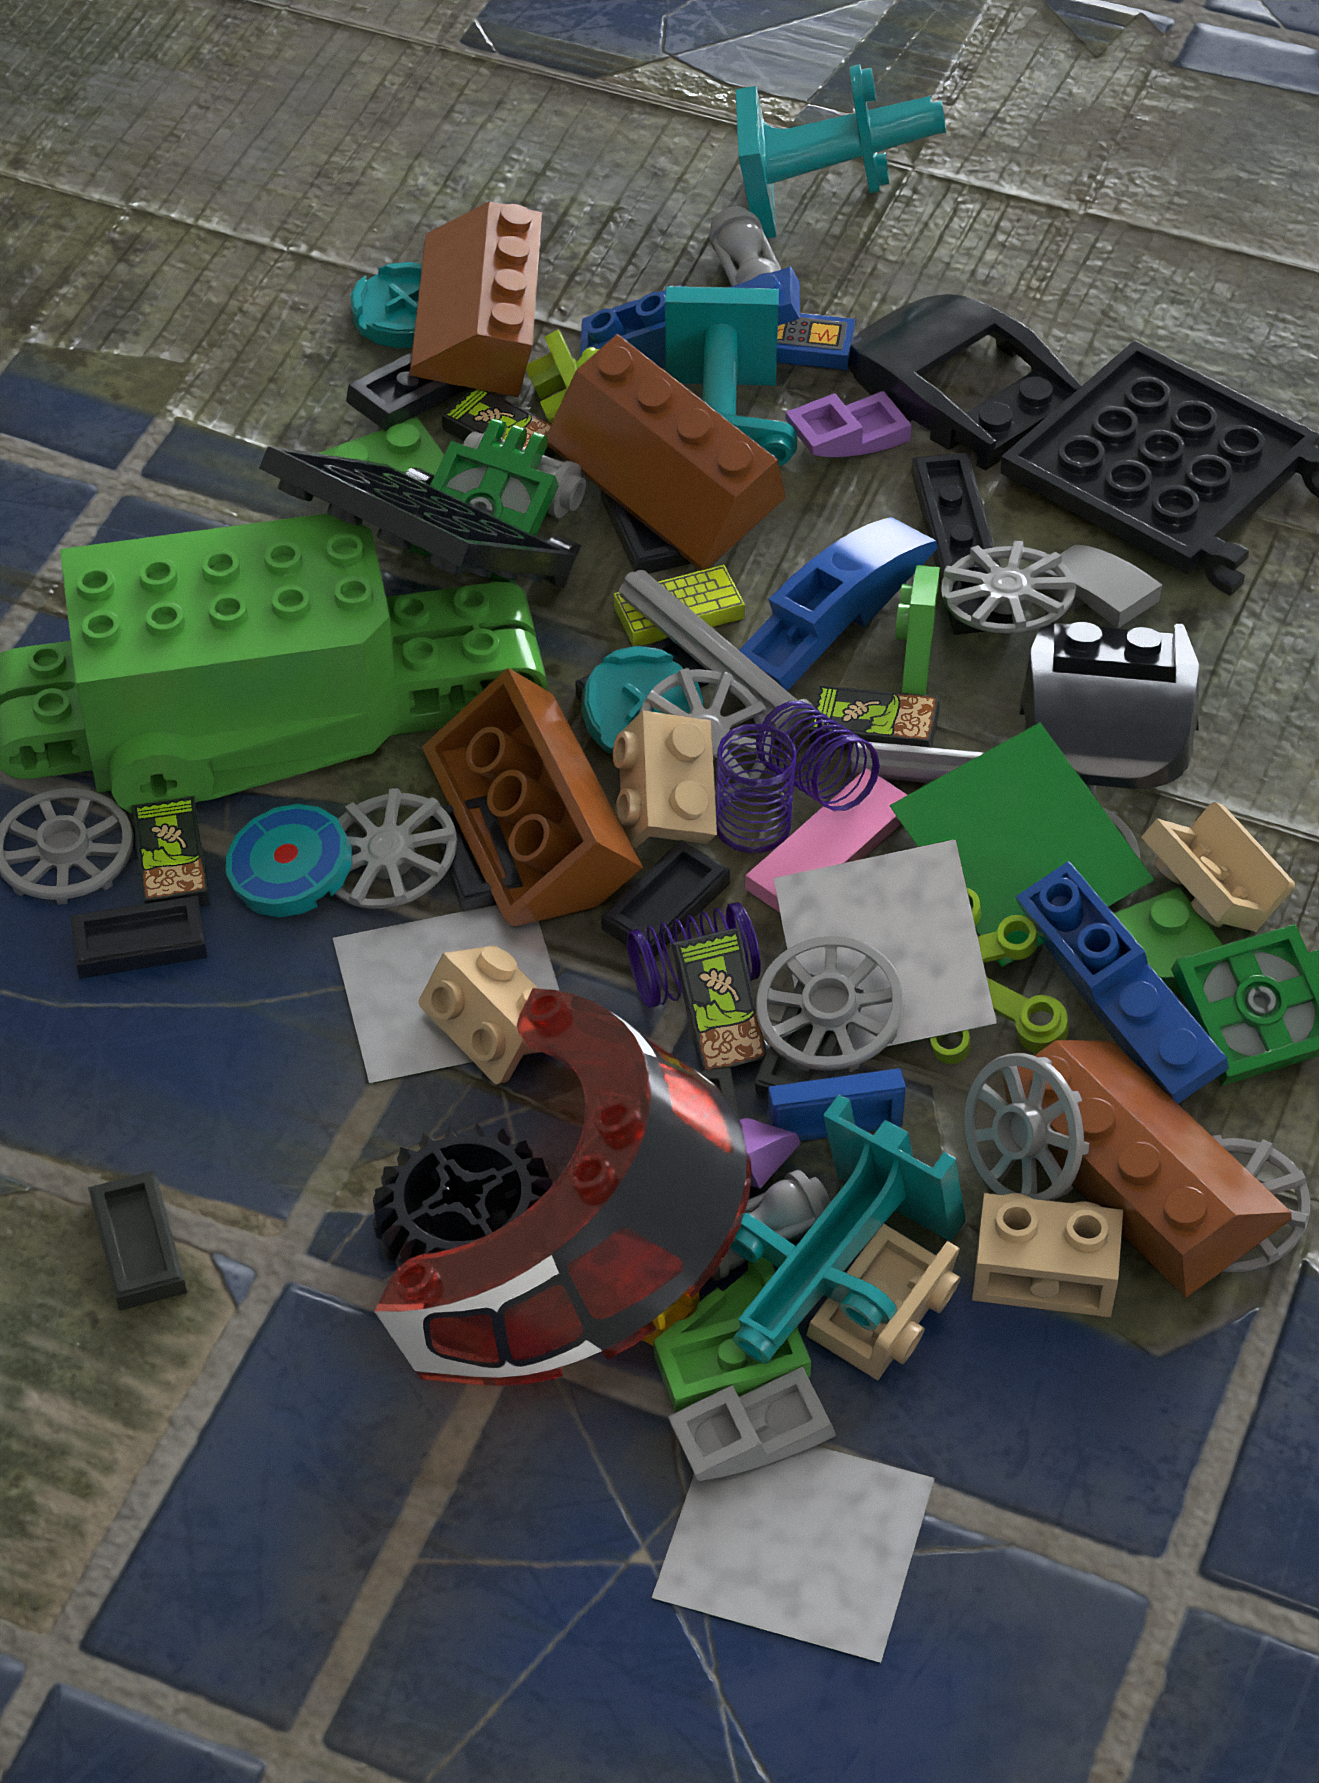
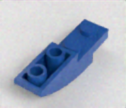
(644, 319)
(832, 590)
(1120, 984)

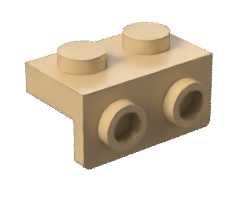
(666, 779)
(1221, 868)
(477, 1003)
(914, 1283)

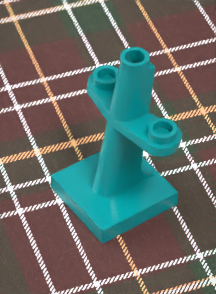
(779, 154)
(724, 342)
(878, 1180)

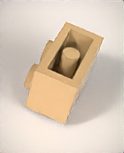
(1048, 1254)

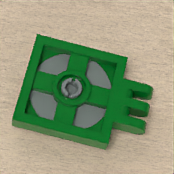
(499, 478)
(1255, 1000)

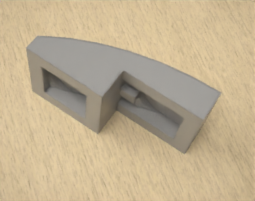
(1107, 584)
(752, 1430)

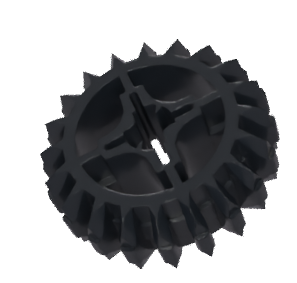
(473, 1188)

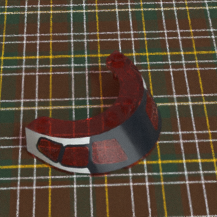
(610, 1242)

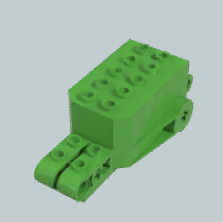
(246, 660)

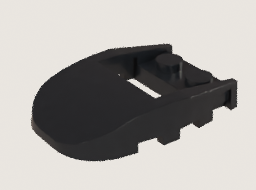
(931, 330)
(1115, 701)

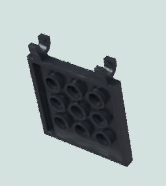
(1165, 460)
(421, 515)

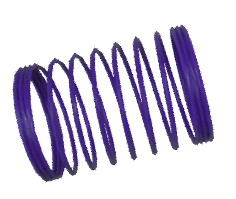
(847, 738)
(755, 783)
(636, 936)

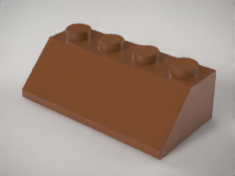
(478, 299)
(664, 453)
(545, 798)
(1178, 1188)

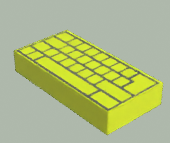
(705, 592)

